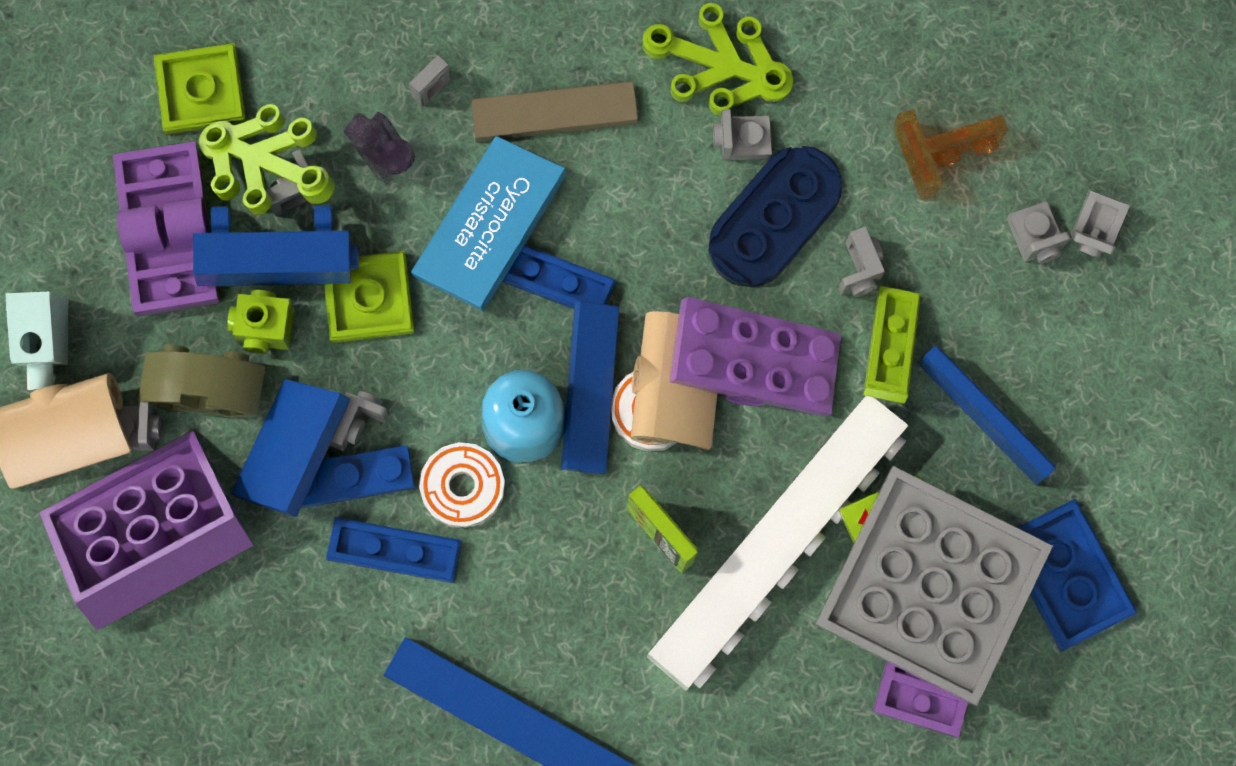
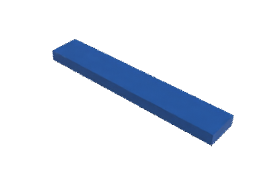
(493, 710)

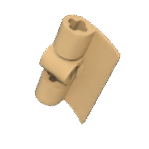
(664, 408)
(61, 430)

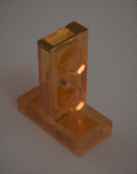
(943, 148)

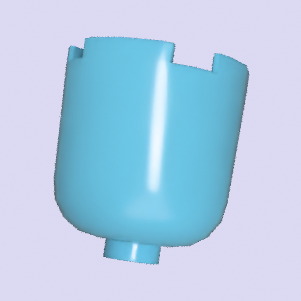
(519, 433)

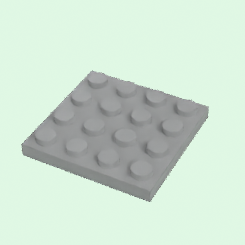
(933, 586)

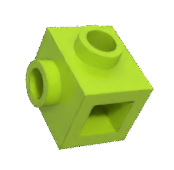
(261, 321)

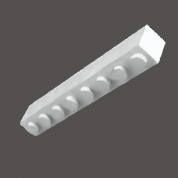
(777, 542)

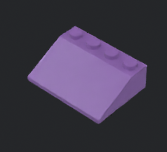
(144, 531)

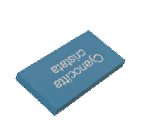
(489, 223)

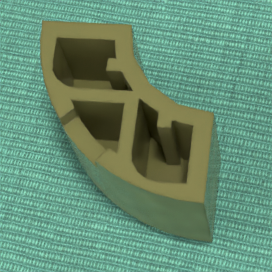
(201, 382)

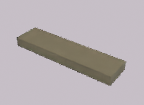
(554, 111)

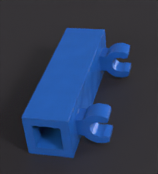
(273, 257)

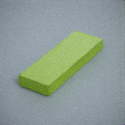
(892, 344)

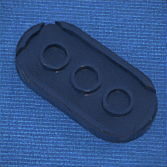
(775, 216)

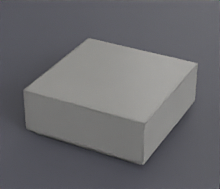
(430, 81)

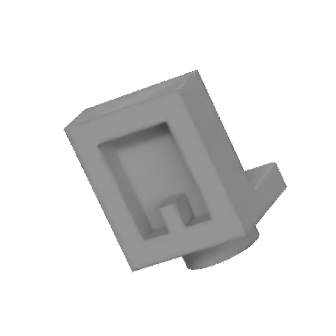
(742, 137)
(286, 194)
(1037, 233)
(351, 425)
(141, 426)

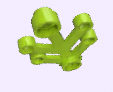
(723, 63)
(261, 156)

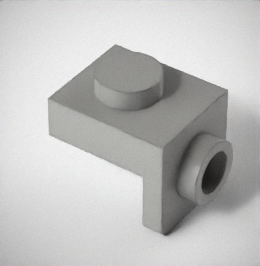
(1099, 223)
(867, 258)

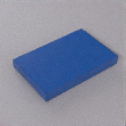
(290, 447)
(1077, 585)

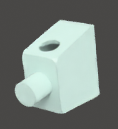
(33, 318)

